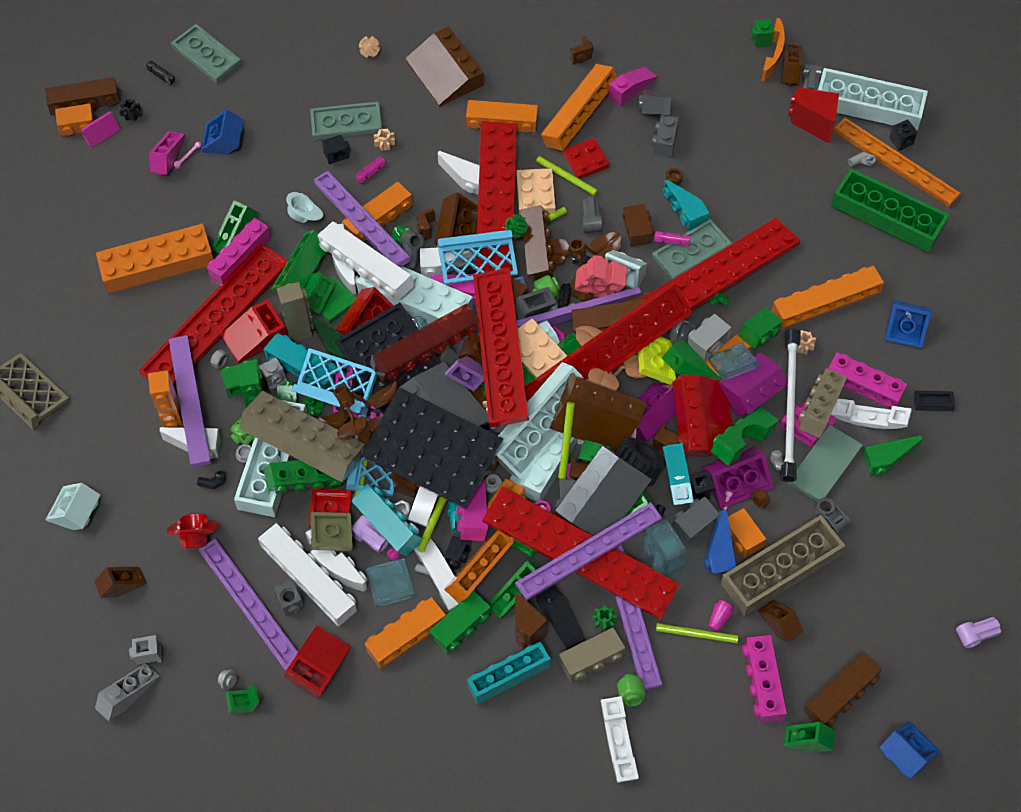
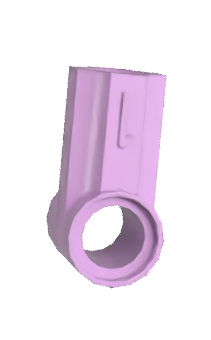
(365, 531)
(974, 633)

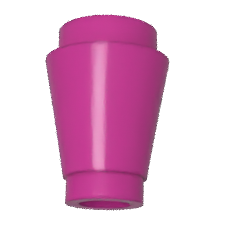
(720, 614)

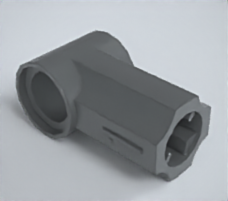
(811, 76)
(591, 220)
(411, 249)

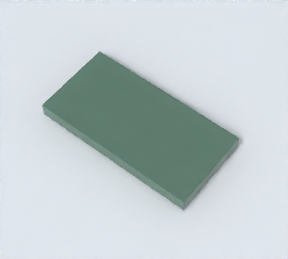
(206, 53)
(345, 120)
(704, 243)
(825, 463)

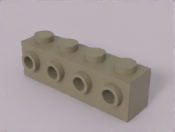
(295, 311)
(822, 402)

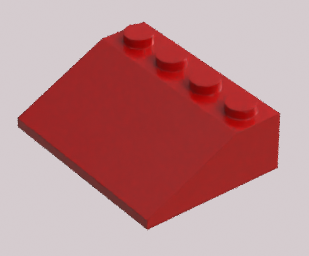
(700, 413)

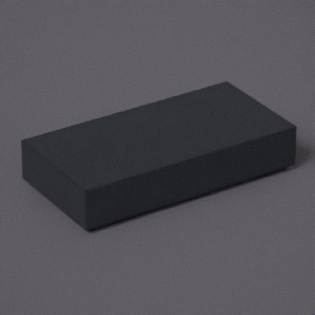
(934, 400)

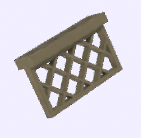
(16, 402)

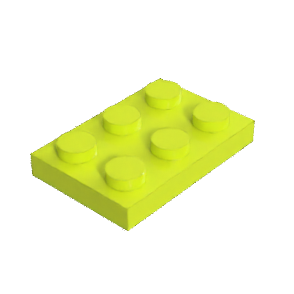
(651, 361)

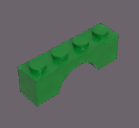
(756, 425)

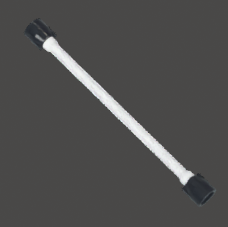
(789, 468)

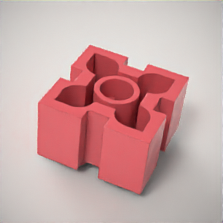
(600, 277)

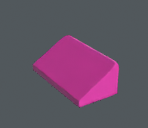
(100, 129)

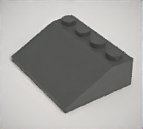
(447, 394)
(603, 492)

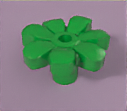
(720, 298)
(313, 406)

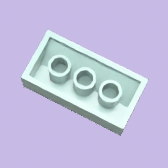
(544, 471)

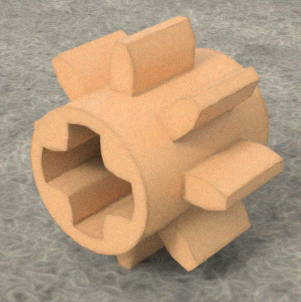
(369, 47)
(384, 139)
(806, 343)

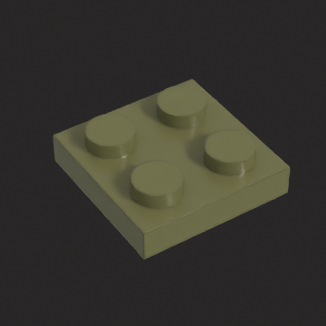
(331, 531)

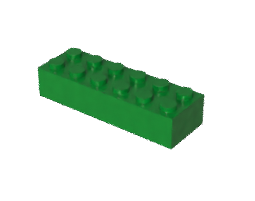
(890, 210)

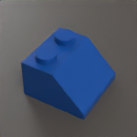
(222, 133)
(908, 323)
(909, 750)

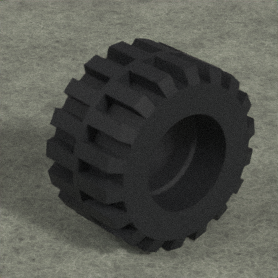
(642, 457)

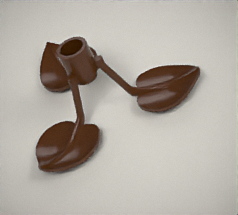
(600, 246)
(346, 399)

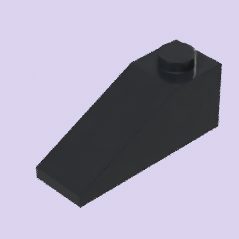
(560, 616)

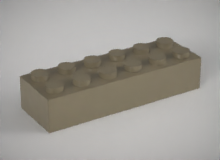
(301, 436)
(782, 565)

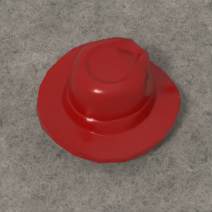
(192, 530)

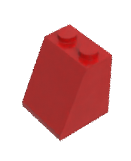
(814, 112)

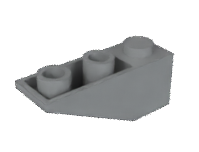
(124, 692)

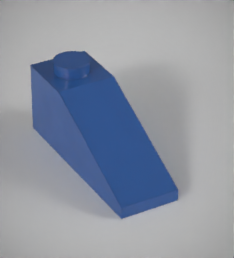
(720, 549)

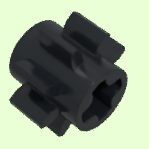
(130, 109)

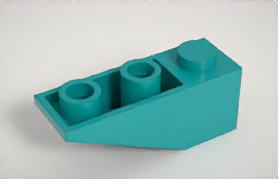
(689, 207)
(677, 474)

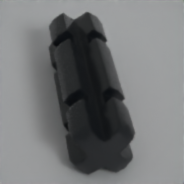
(160, 72)
(564, 296)

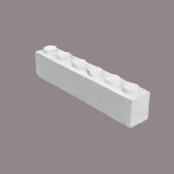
(365, 261)
(307, 574)

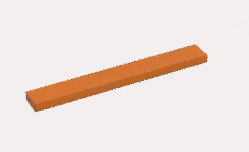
(897, 162)

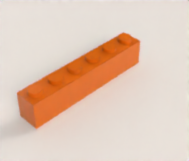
(578, 107)
(828, 296)

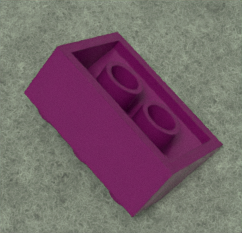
(755, 386)
(658, 410)
(740, 477)

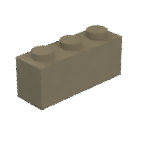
(592, 655)

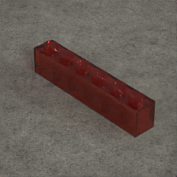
(424, 343)

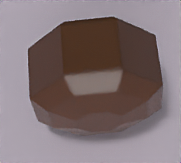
(674, 175)
(760, 498)

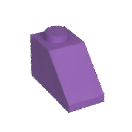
(467, 373)

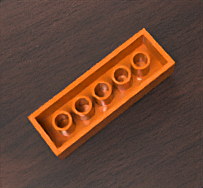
(154, 258)

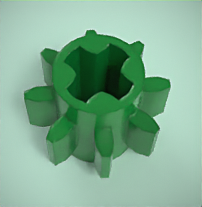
(516, 225)
(397, 232)
(604, 623)

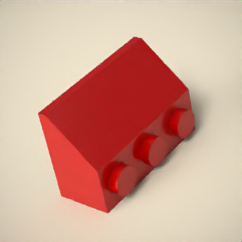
(365, 307)

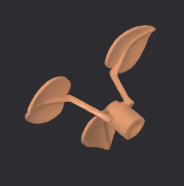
(631, 366)

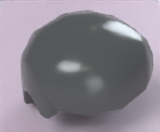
(681, 331)

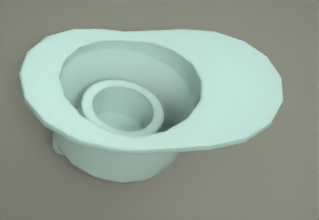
(302, 208)

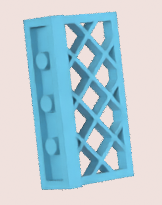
(472, 242)
(325, 395)
(354, 476)

